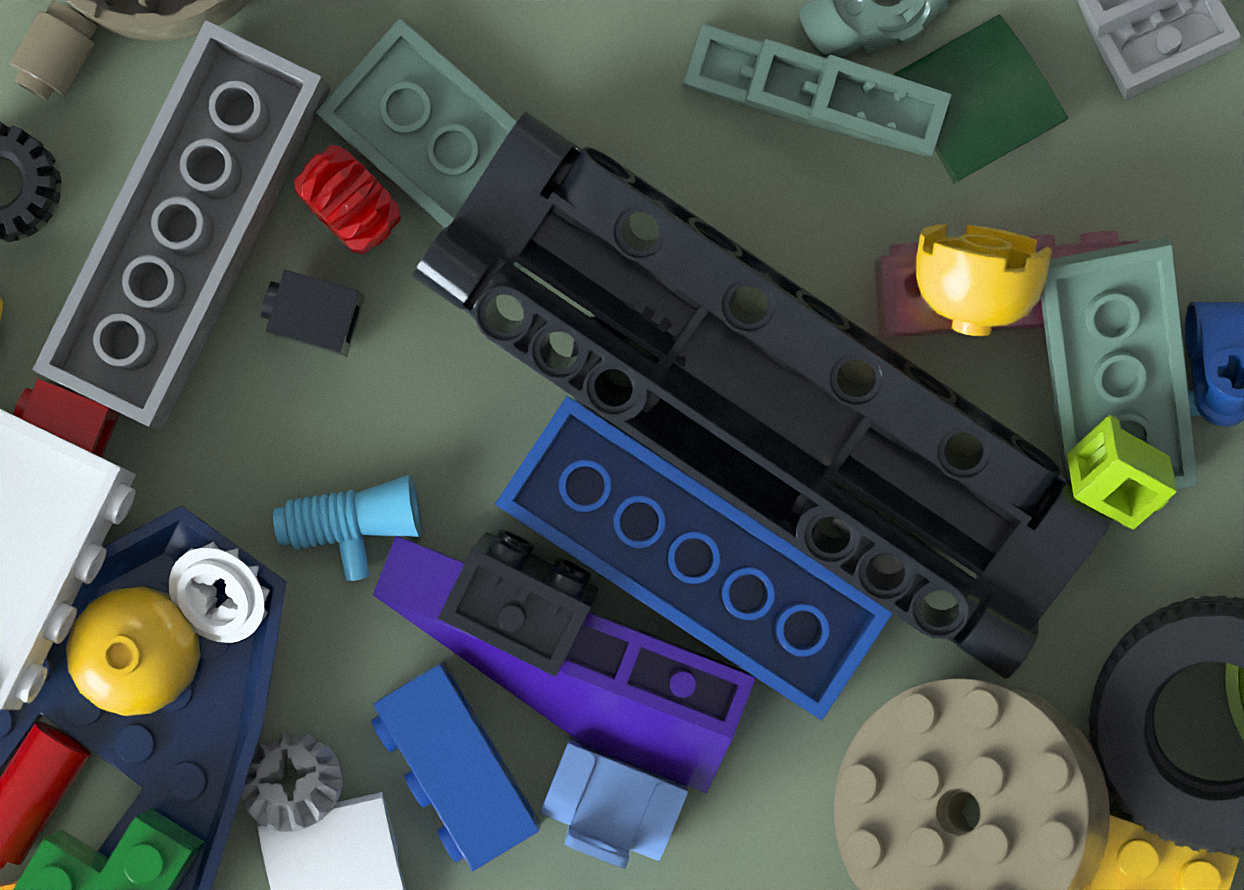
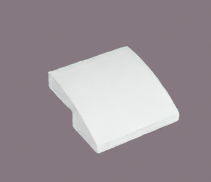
(341, 852)

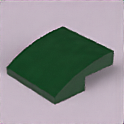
(995, 97)

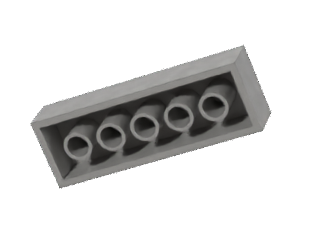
(182, 226)

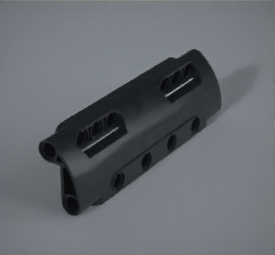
(764, 394)

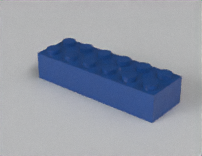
(693, 558)

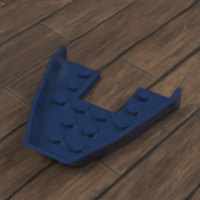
(201, 745)

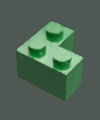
(148, 857)

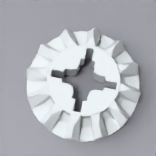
(194, 593)

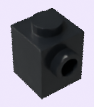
(312, 312)

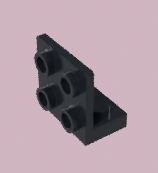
(520, 600)

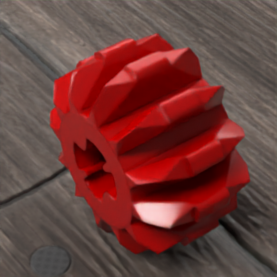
(347, 199)

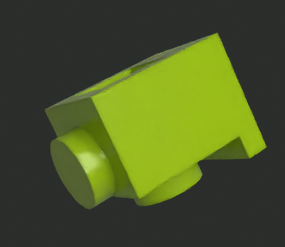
(1120, 474)

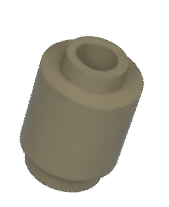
(53, 51)

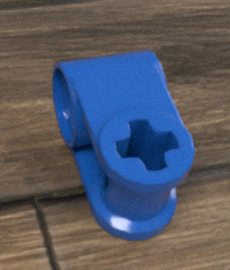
(1217, 360)

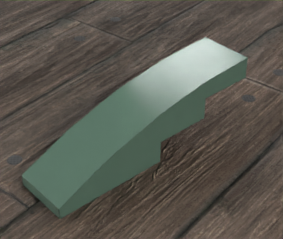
(817, 90)

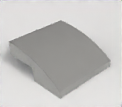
(1157, 38)

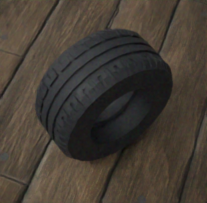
(1123, 732)

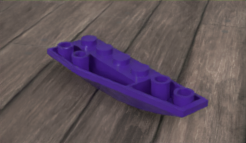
(615, 688)

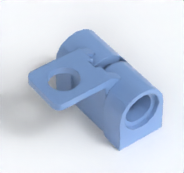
(612, 805)

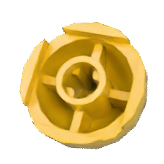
(980, 276)
(132, 651)

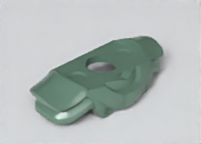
(849, 25)

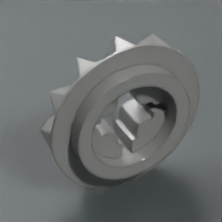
(313, 795)

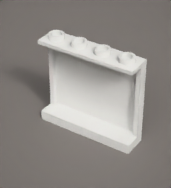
(52, 528)

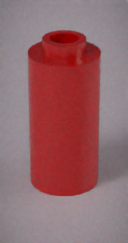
(35, 787)

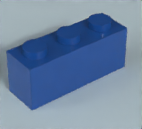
(455, 767)

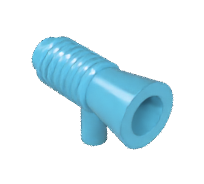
(346, 517)

